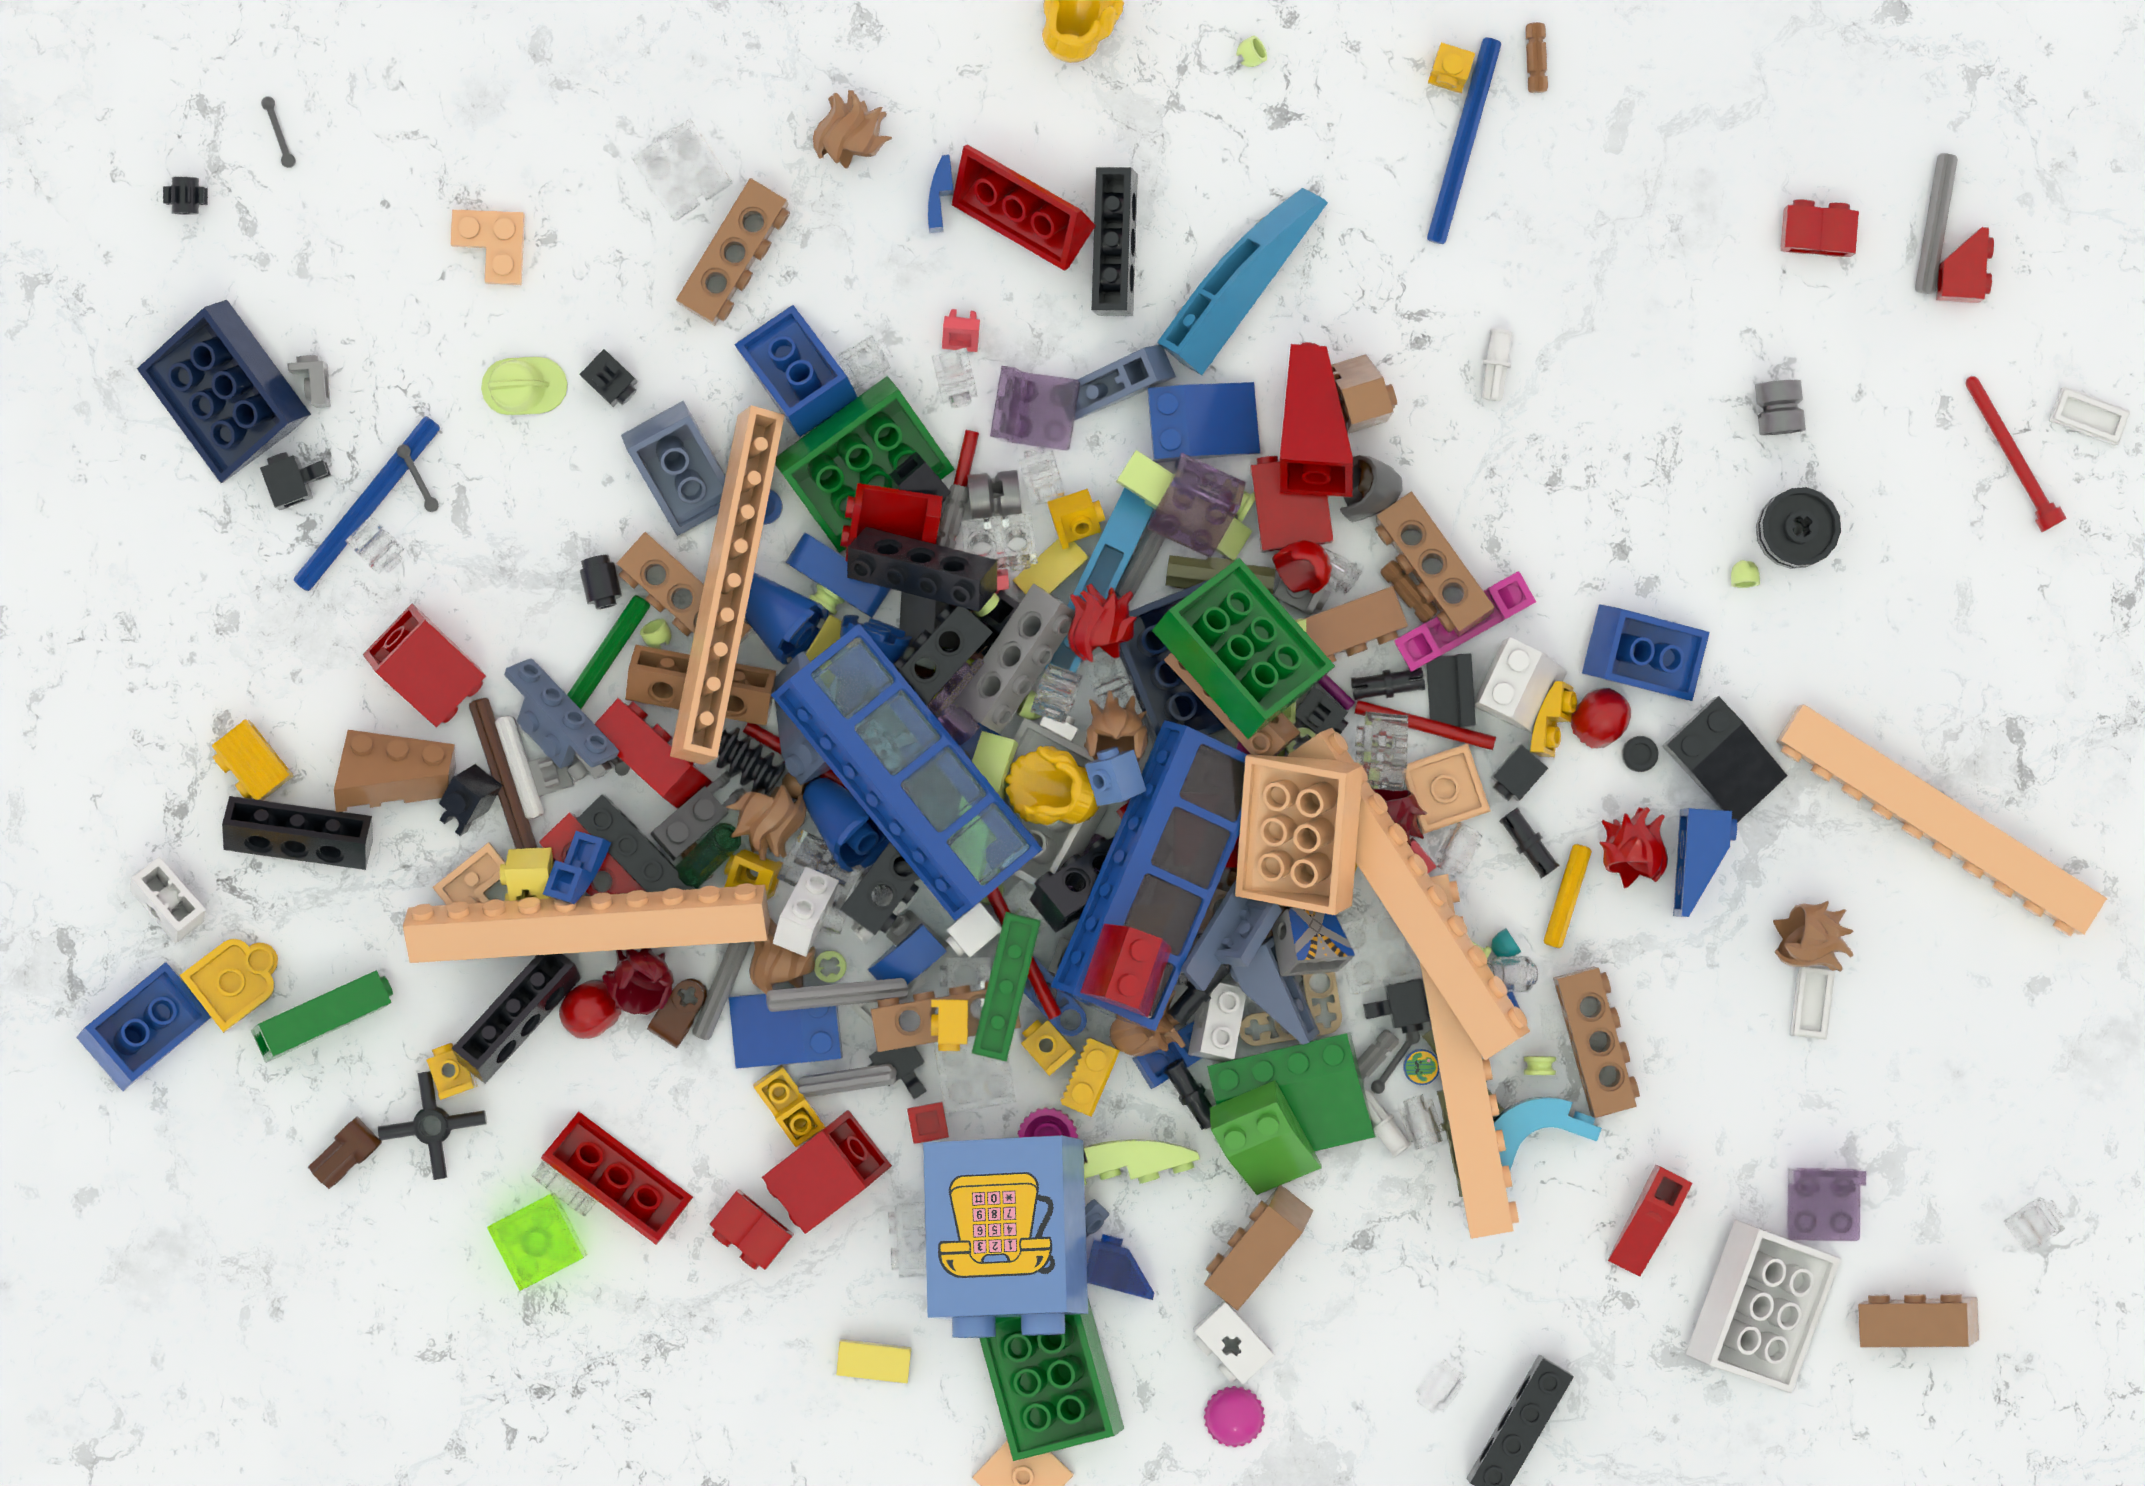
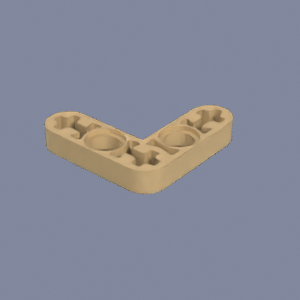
(1315, 1011)

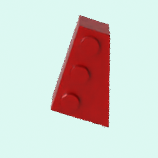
(648, 753)

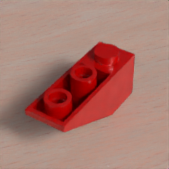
(1649, 1220)

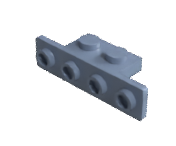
(556, 720)
(1230, 937)

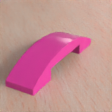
(1432, 639)

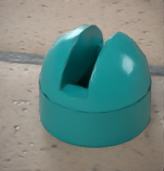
(1504, 945)

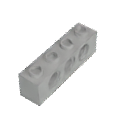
(1016, 659)

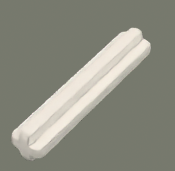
(519, 767)

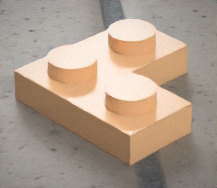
(501, 236)
(472, 878)

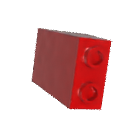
(1314, 434)

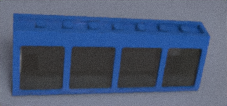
(1163, 860)

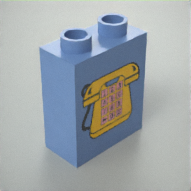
(1005, 1233)

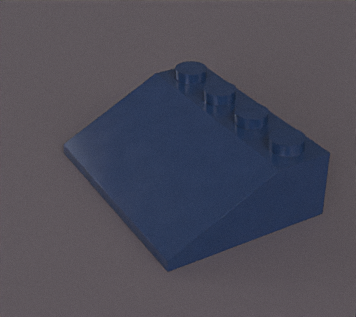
(223, 390)
(1154, 681)

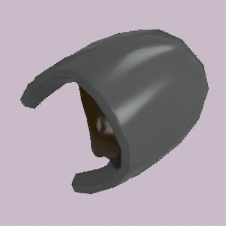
(1374, 488)

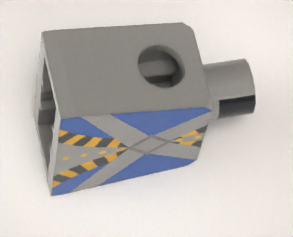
(1310, 943)

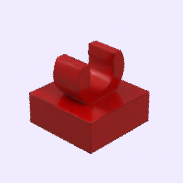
(928, 1122)

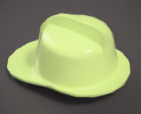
(524, 386)

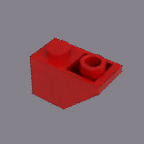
(1964, 272)

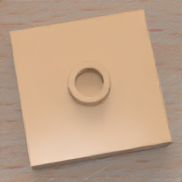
(1446, 788)
(1030, 1471)

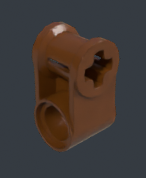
(677, 1017)

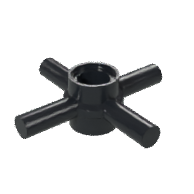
(416, 1127)

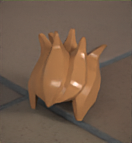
(849, 130)
(1116, 728)
(768, 819)
(1812, 937)
(777, 965)
(1142, 1041)

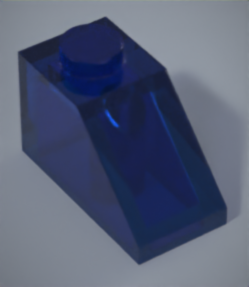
(1116, 1268)

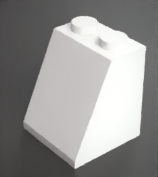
(1518, 684)

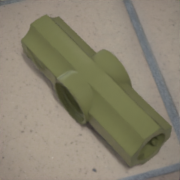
(1187, 572)

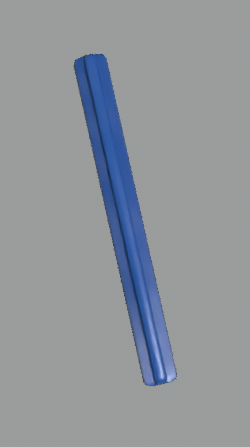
(1464, 140)
(365, 505)

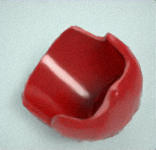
(1303, 566)
(1601, 718)
(588, 1010)

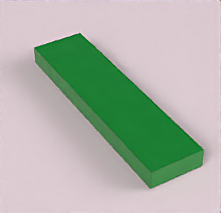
(1006, 986)

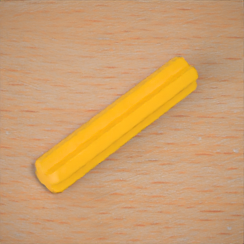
(1567, 896)

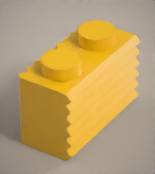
(251, 761)
(1089, 1076)

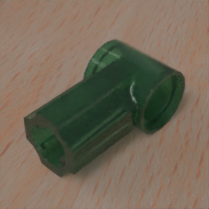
(708, 855)

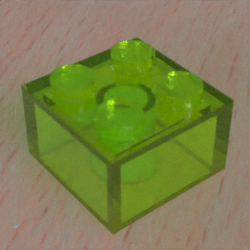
(537, 1241)

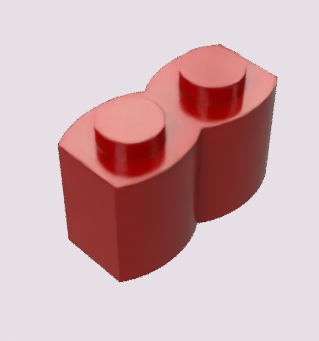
(1819, 230)
(750, 1230)

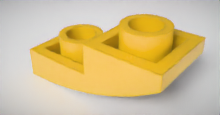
(1556, 708)
(788, 1105)

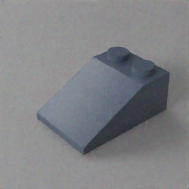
(677, 467)
(799, 755)

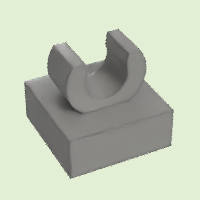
(581, 769)
(548, 776)

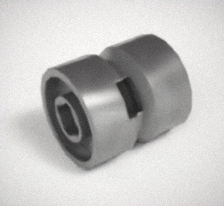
(1780, 407)
(981, 494)

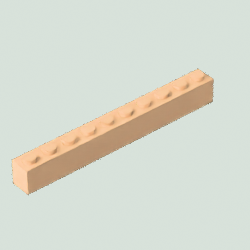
(727, 585)
(1940, 820)
(1424, 915)
(589, 925)
(1470, 1111)

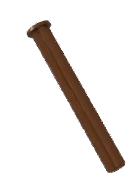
(500, 771)

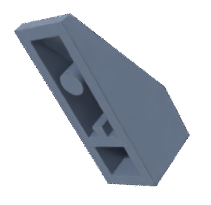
(1123, 379)
(1276, 994)

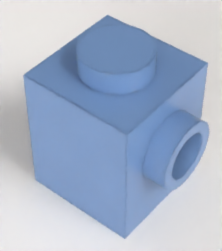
(1115, 776)

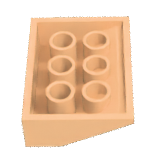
(1299, 832)

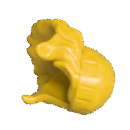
(1078, 26)
(1050, 788)

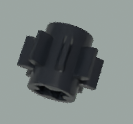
(185, 195)

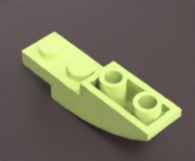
(1141, 1157)

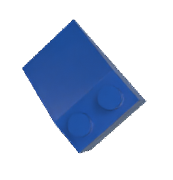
(796, 370)
(1203, 421)
(1645, 652)
(1702, 844)
(143, 1026)
(782, 1036)

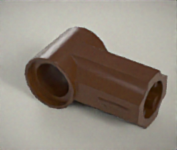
(350, 1147)

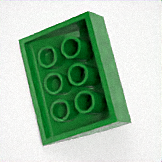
(855, 447)
(1243, 647)
(1317, 1082)
(1051, 1386)

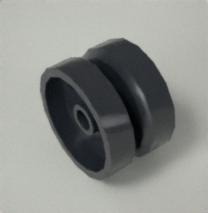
(1819, 523)

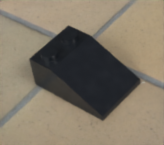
(1725, 759)

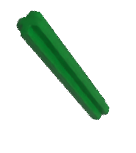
(608, 650)

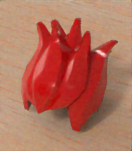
(1100, 623)
(1635, 848)

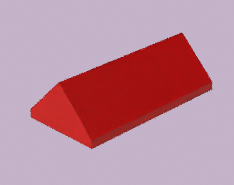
(1020, 209)
(617, 1178)

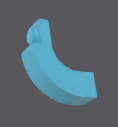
(1538, 1113)

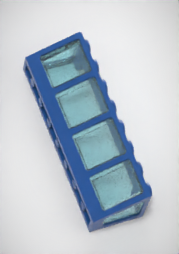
(906, 772)

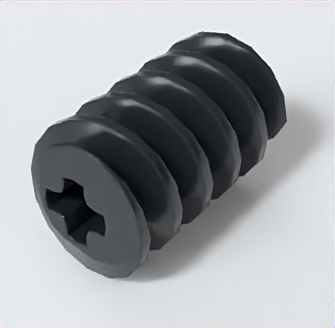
(748, 762)

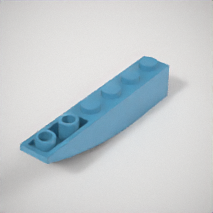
(1238, 282)
(1108, 560)

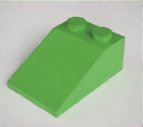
(1263, 1138)

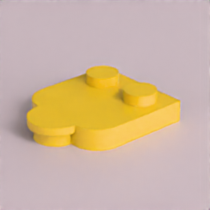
(233, 980)

